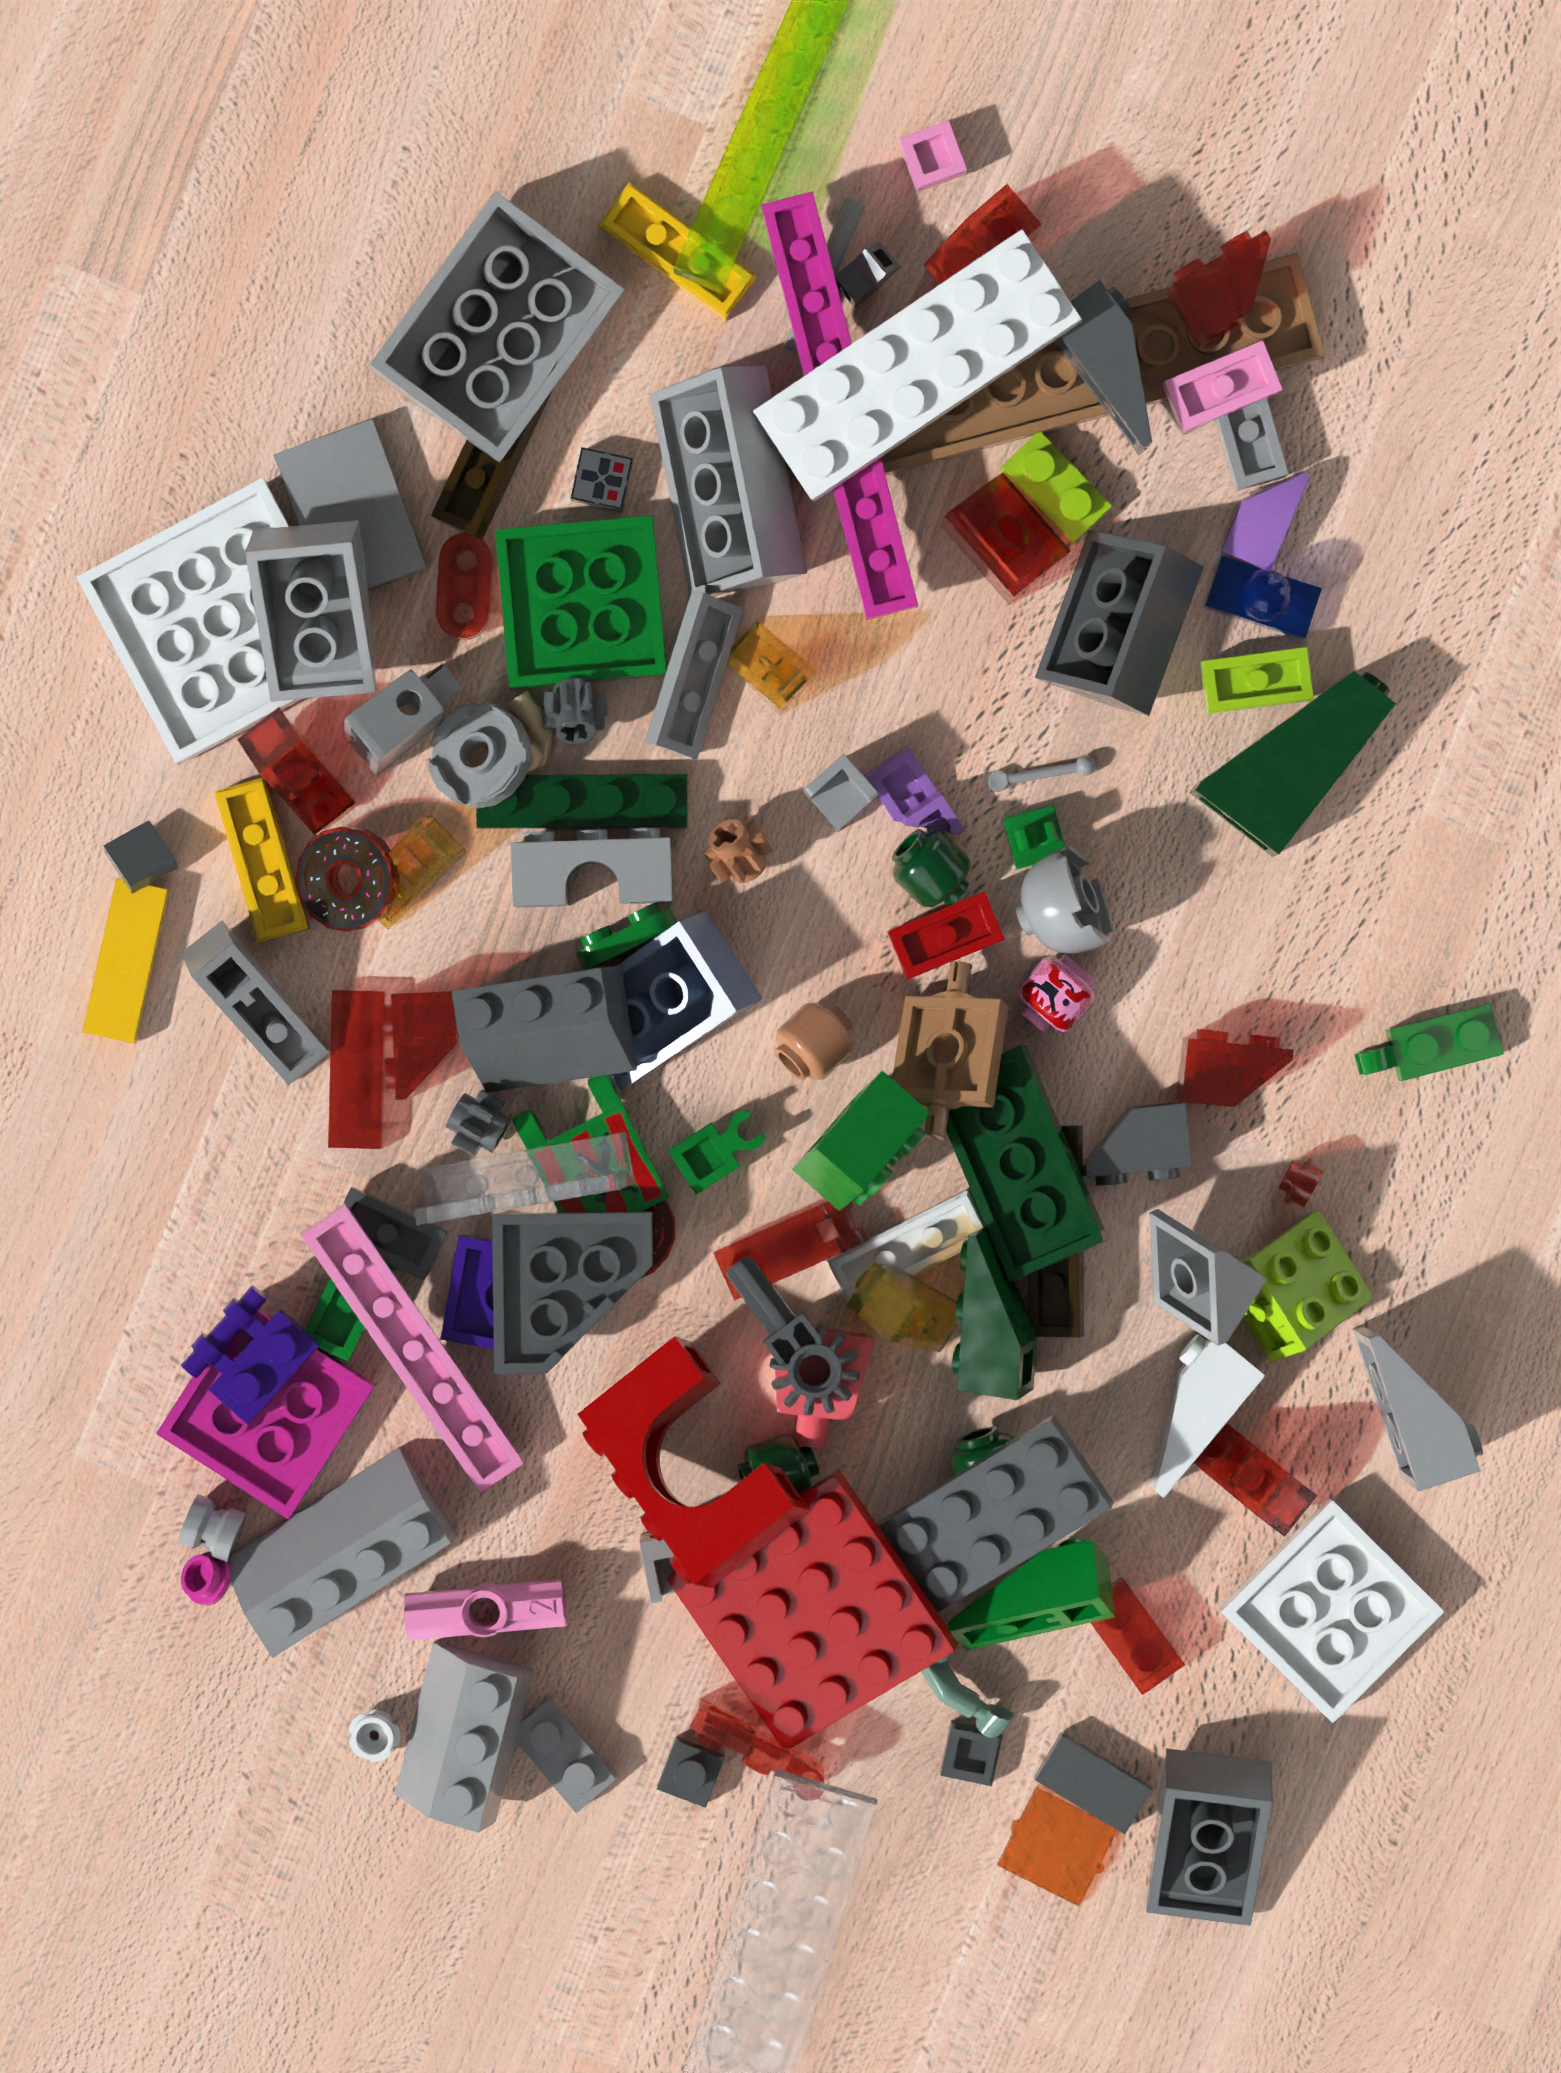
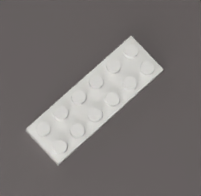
(917, 365)

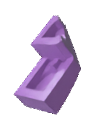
(1264, 521)
(911, 795)

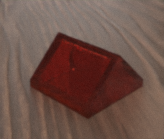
(1004, 537)

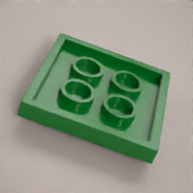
(581, 601)

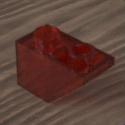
(981, 232)
(1222, 292)
(295, 771)
(422, 1038)
(1227, 1072)
(1255, 1479)

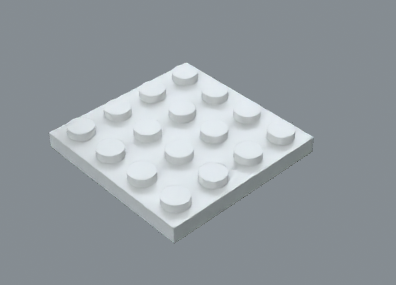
(189, 622)

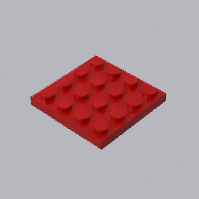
(819, 1617)

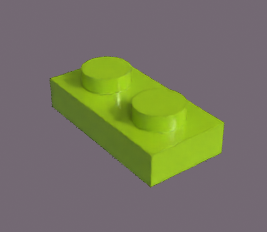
(1055, 487)
(1257, 680)

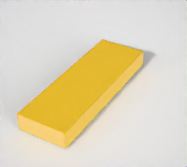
(658, 238)
(261, 860)
(126, 962)

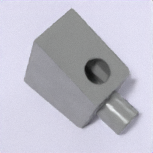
(383, 732)

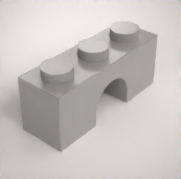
(545, 866)

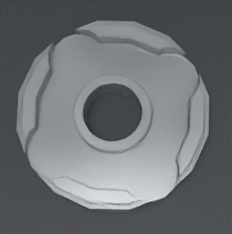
(501, 771)

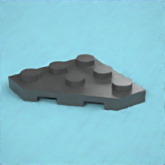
(559, 1279)

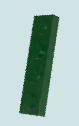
(591, 803)

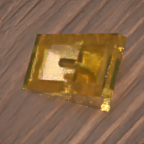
(770, 667)

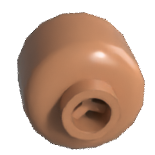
(814, 1041)

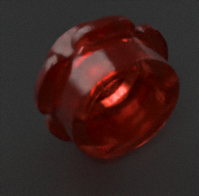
(1300, 1182)

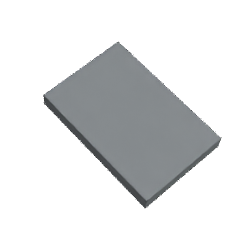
(352, 480)

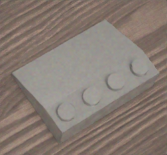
(494, 326)

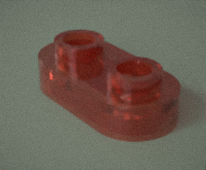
(464, 587)

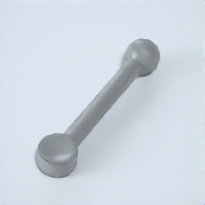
(999, 780)

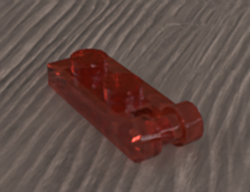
(793, 1243)
(759, 1749)

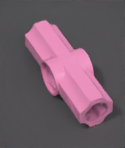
(451, 1613)

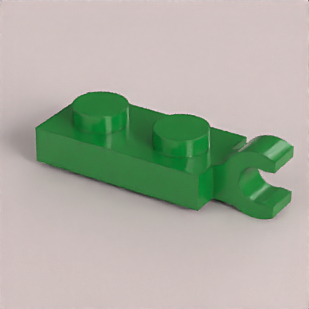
(1435, 1044)

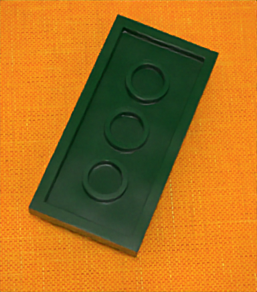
(1024, 1172)

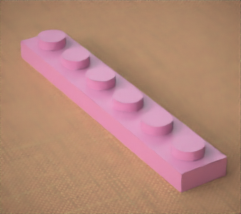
(412, 1347)

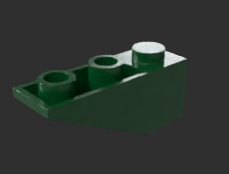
(996, 1333)

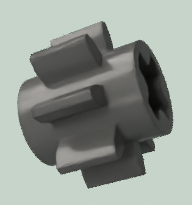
(574, 711)
(478, 1122)

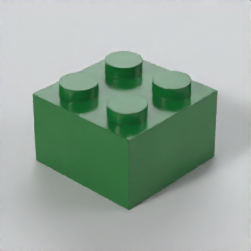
(865, 1137)

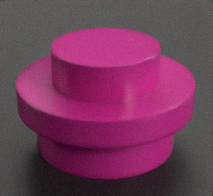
(205, 1579)

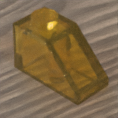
(904, 1308)

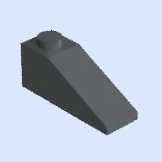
(1107, 360)

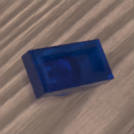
(1262, 597)

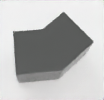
(866, 273)

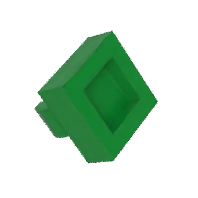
(1032, 835)

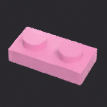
(1222, 386)

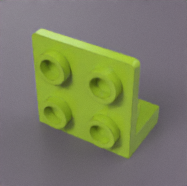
(1306, 1290)

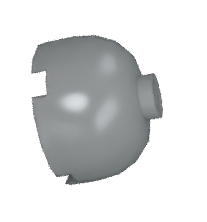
(1063, 905)

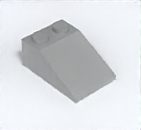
(312, 610)
(1422, 1429)

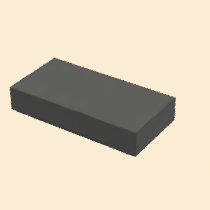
(1093, 1783)

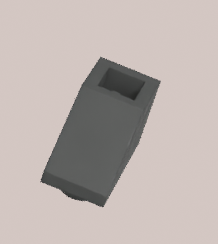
(1140, 1141)

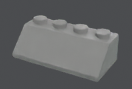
(727, 482)
(338, 1551)

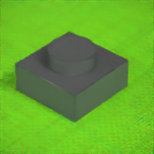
(690, 1772)

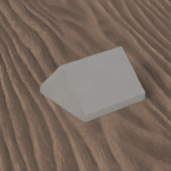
(1199, 1279)

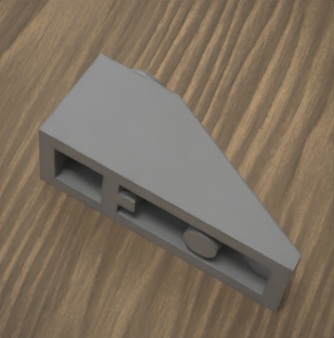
(253, 1002)

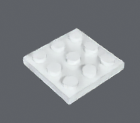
(1331, 1610)

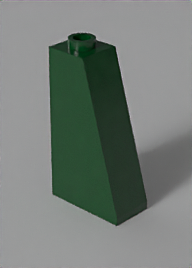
(1291, 768)

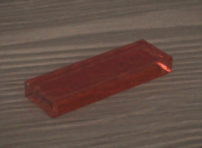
(356, 1070)

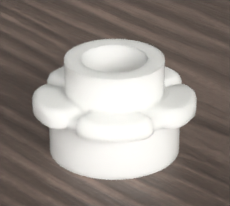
(372, 1749)

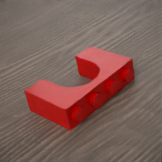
(629, 1430)

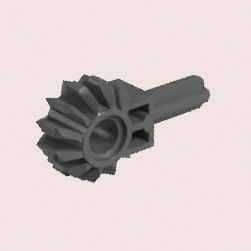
(793, 1339)

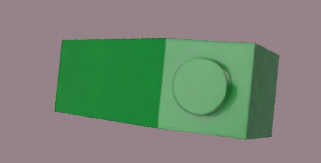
(1044, 1595)

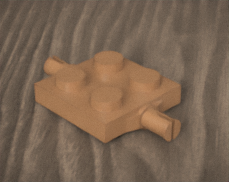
(950, 1049)

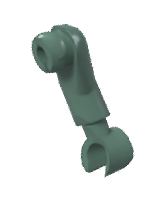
(990, 1718)

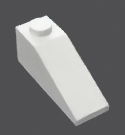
(1202, 1400)

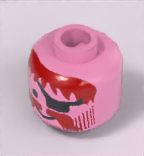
(1056, 994)

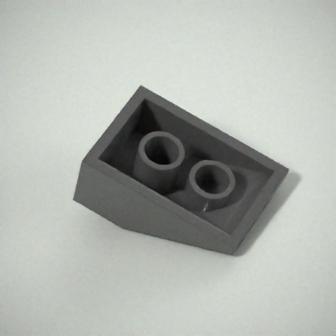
(1209, 1836)

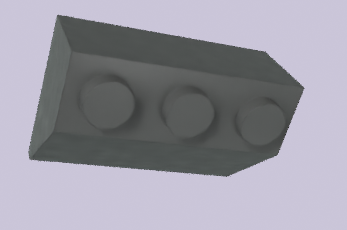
(1119, 621)
(546, 1029)

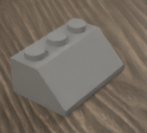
(463, 1736)

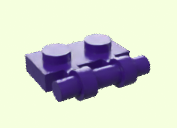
(262, 1366)

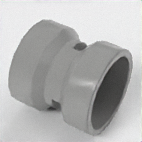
(214, 1528)

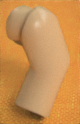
(541, 739)

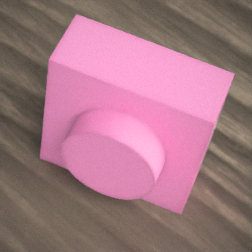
(932, 156)

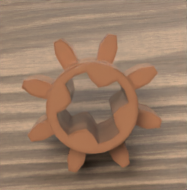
(737, 850)

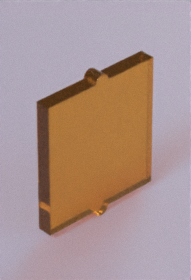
(1057, 1846)

